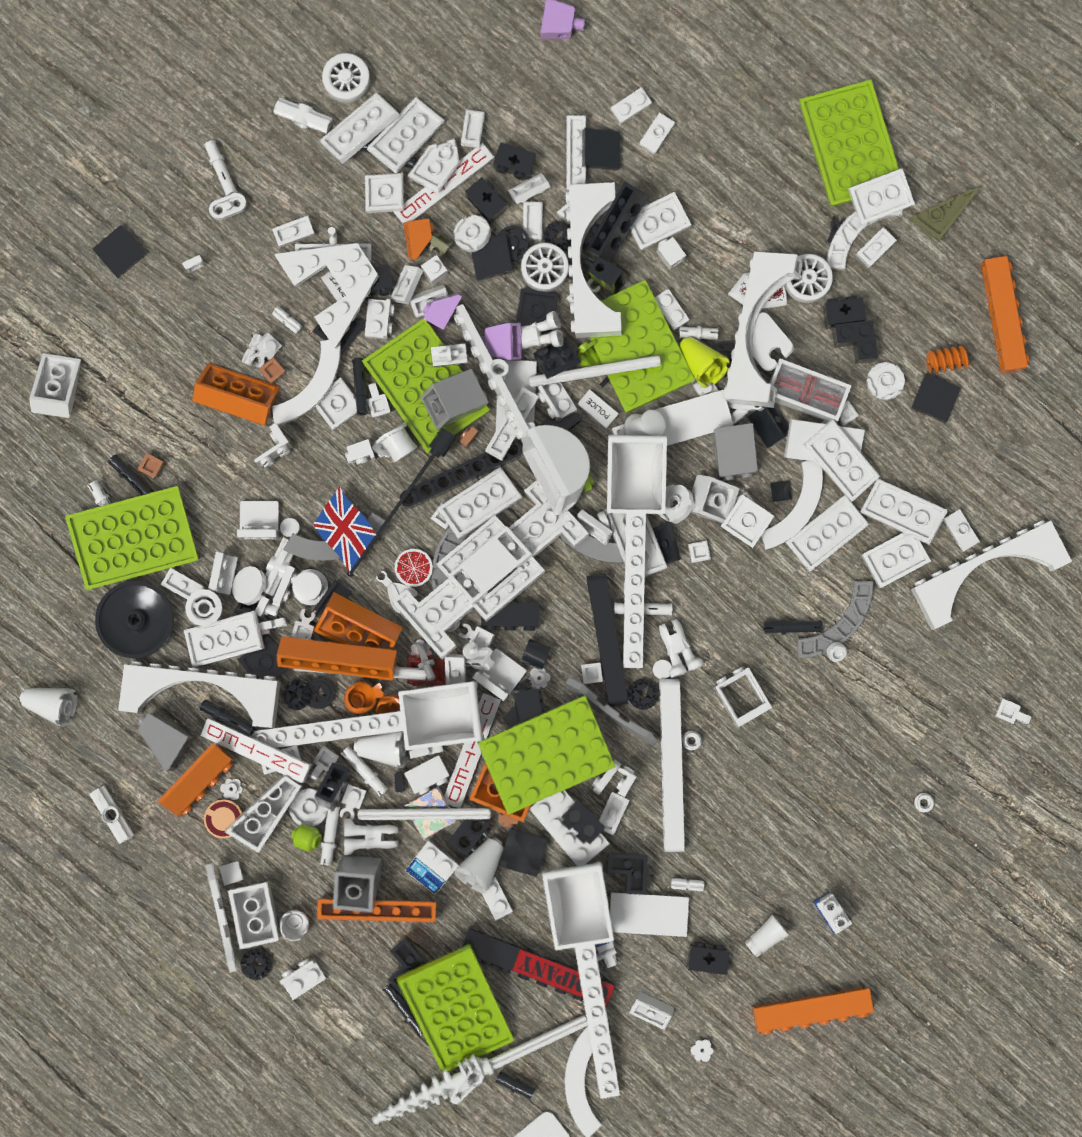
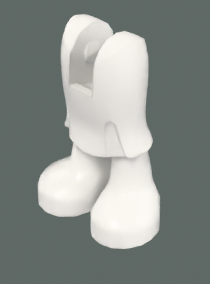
(532, 335)
(678, 644)
(373, 837)

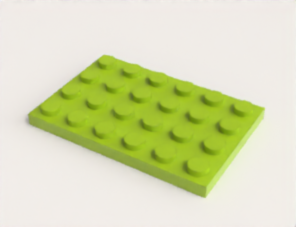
(848, 138)
(643, 335)
(405, 373)
(132, 537)
(546, 754)
(455, 1008)

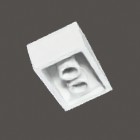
(55, 385)

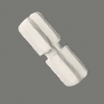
(290, 322)
(255, 339)
(694, 885)

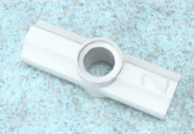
(303, 116)
(276, 568)
(105, 803)

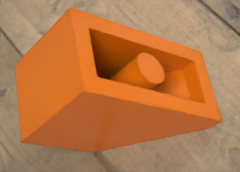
(417, 236)

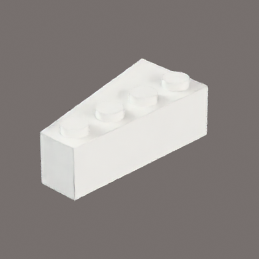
(263, 815)

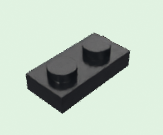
(667, 542)

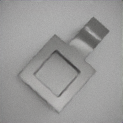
(323, 761)

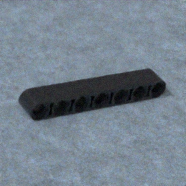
(450, 474)
(607, 639)

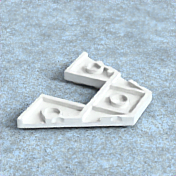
(350, 270)

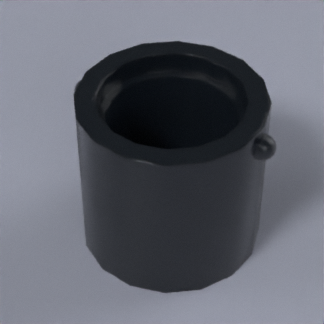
(535, 654)

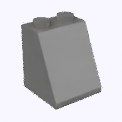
(454, 399)
(734, 452)
(164, 740)
(356, 883)

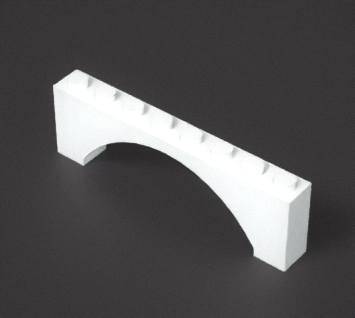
(766, 276)
(590, 314)
(1038, 545)
(143, 683)

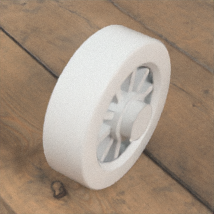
(346, 78)
(544, 267)
(809, 278)

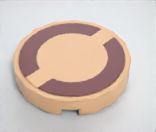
(220, 816)

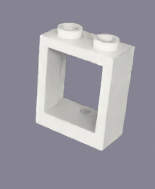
(765, 706)

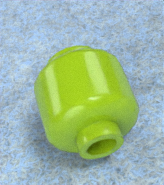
(306, 837)

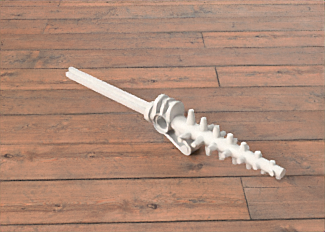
(473, 1073)

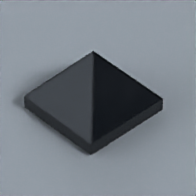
(781, 491)
(243, 608)

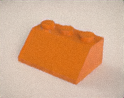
(487, 795)

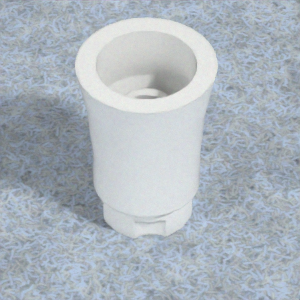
(766, 936)

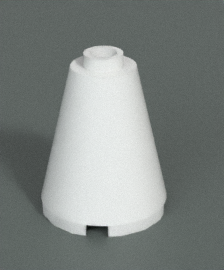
(51, 703)
(383, 748)
(481, 865)

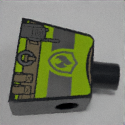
(605, 274)

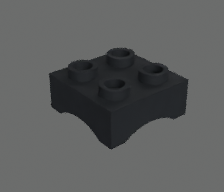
(523, 852)

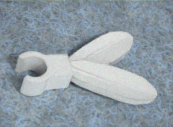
(741, 411)
(395, 589)

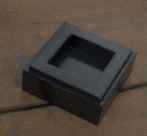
(399, 784)

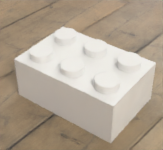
(254, 915)

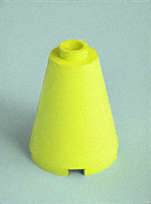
(704, 362)

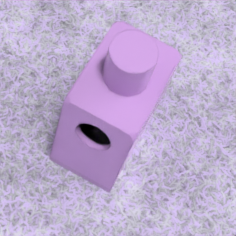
(559, 21)
(503, 341)

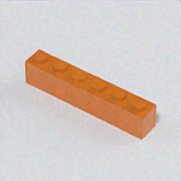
(1004, 314)
(337, 658)
(383, 911)
(812, 1009)

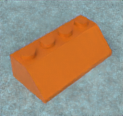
(235, 394)
(355, 625)
(196, 780)

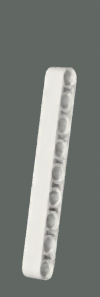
(671, 765)

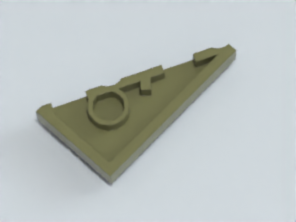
(939, 218)

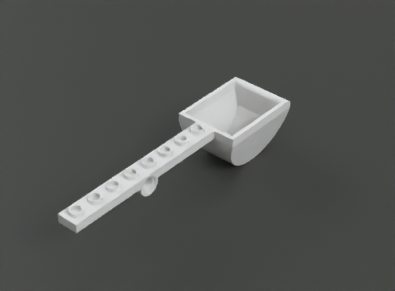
(552, 452)
(636, 488)
(426, 717)
(581, 920)

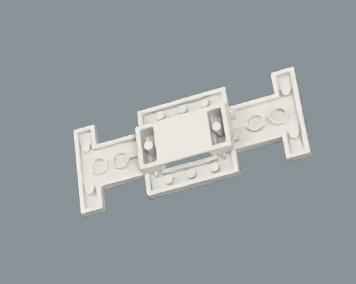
(482, 563)

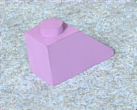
(441, 309)

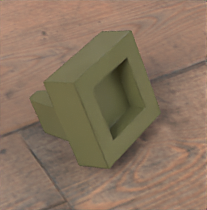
(441, 242)

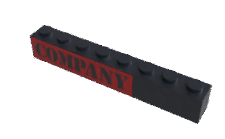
(530, 965)

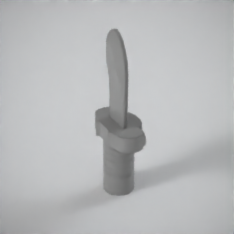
(425, 664)

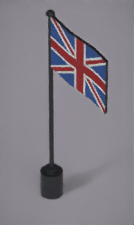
(348, 530)

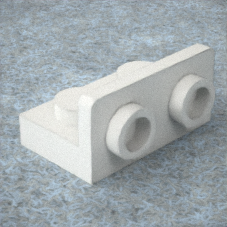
(378, 319)
(557, 400)
(223, 573)
(624, 785)
(303, 978)

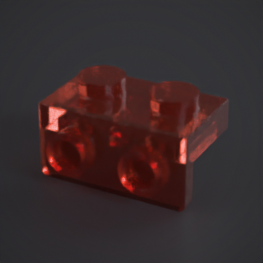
(438, 669)

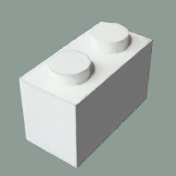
(427, 774)

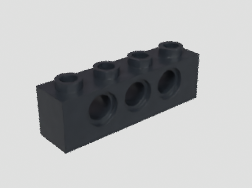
(617, 221)

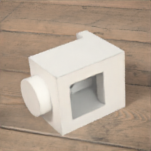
(359, 452)

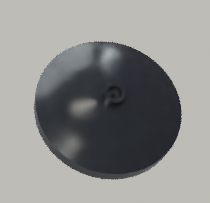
(116, 619)

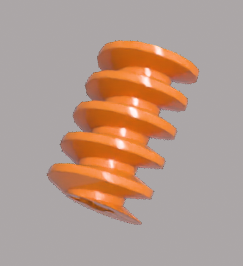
(947, 358)

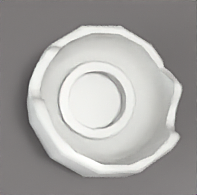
(293, 925)

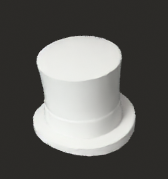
(648, 424)
(397, 442)
(309, 586)
(204, 607)

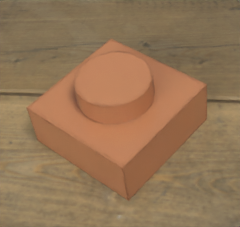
(272, 370)
(468, 436)
(150, 466)
(507, 821)

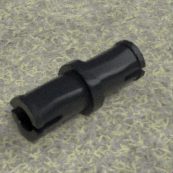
(515, 1085)

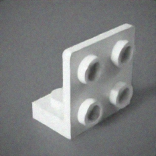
(281, 449)
(259, 520)
(502, 676)

